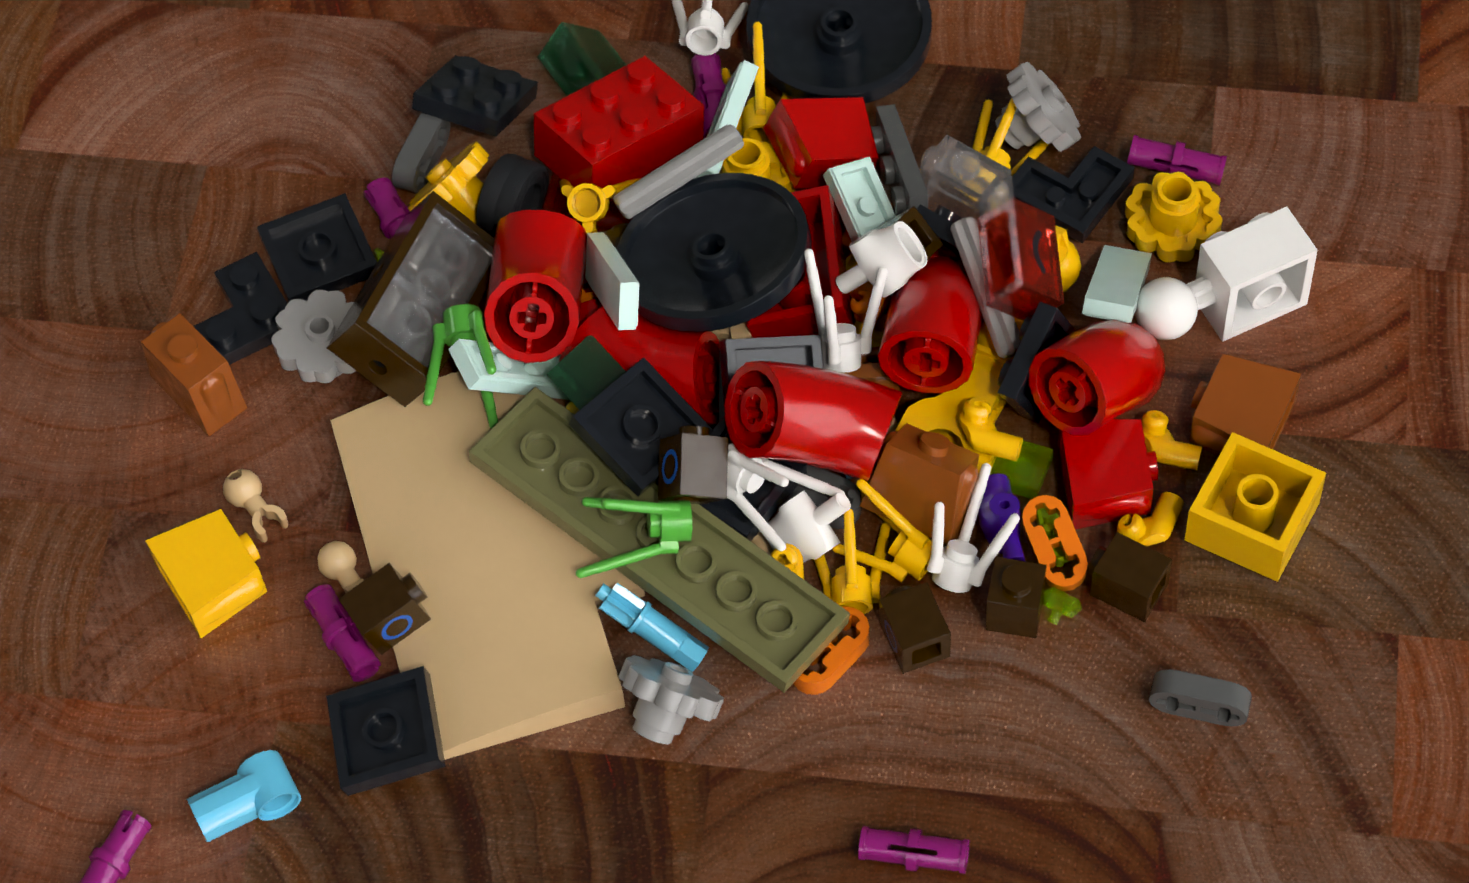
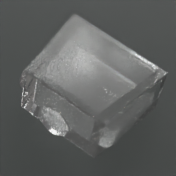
(964, 179)

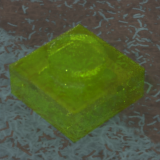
(1029, 470)

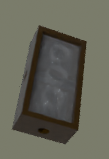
(427, 267)

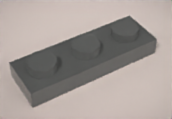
(898, 161)

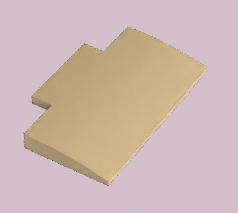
(510, 622)

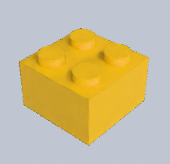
(1254, 506)

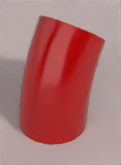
(535, 284)
(932, 329)
(682, 358)
(1096, 375)
(809, 416)

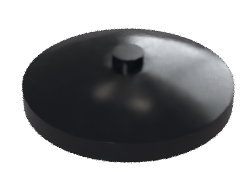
(841, 45)
(716, 251)

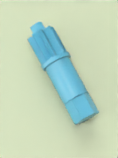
(651, 625)

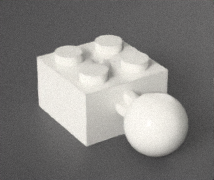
(1239, 280)

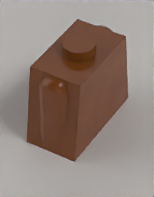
(193, 374)
(1242, 400)
(919, 471)

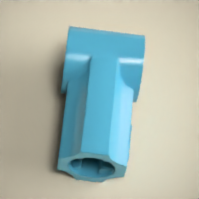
(257, 791)

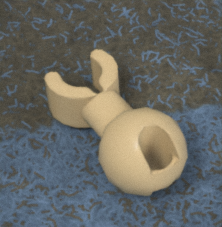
(246, 493)
(338, 563)

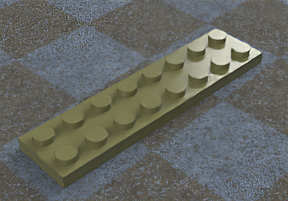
(713, 582)

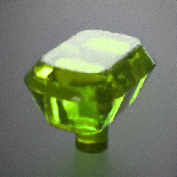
(1061, 604)

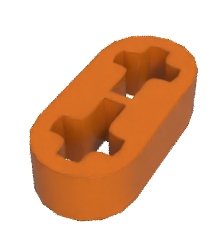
(1065, 537)
(837, 658)

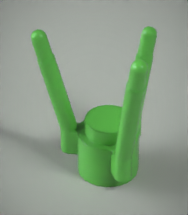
(461, 322)
(666, 520)

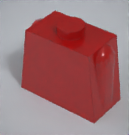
(819, 135)
(1107, 473)

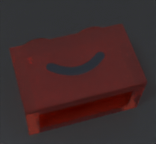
(1020, 259)

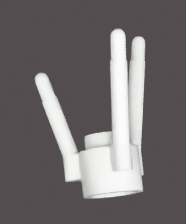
(705, 28)
(839, 341)
(749, 474)
(956, 564)

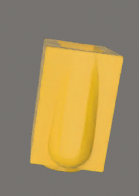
(208, 569)

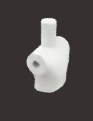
(891, 247)
(809, 526)

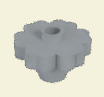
(1039, 112)
(307, 331)
(667, 697)

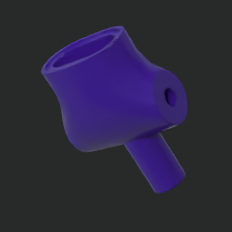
(995, 510)

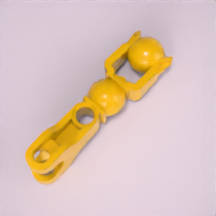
(943, 412)

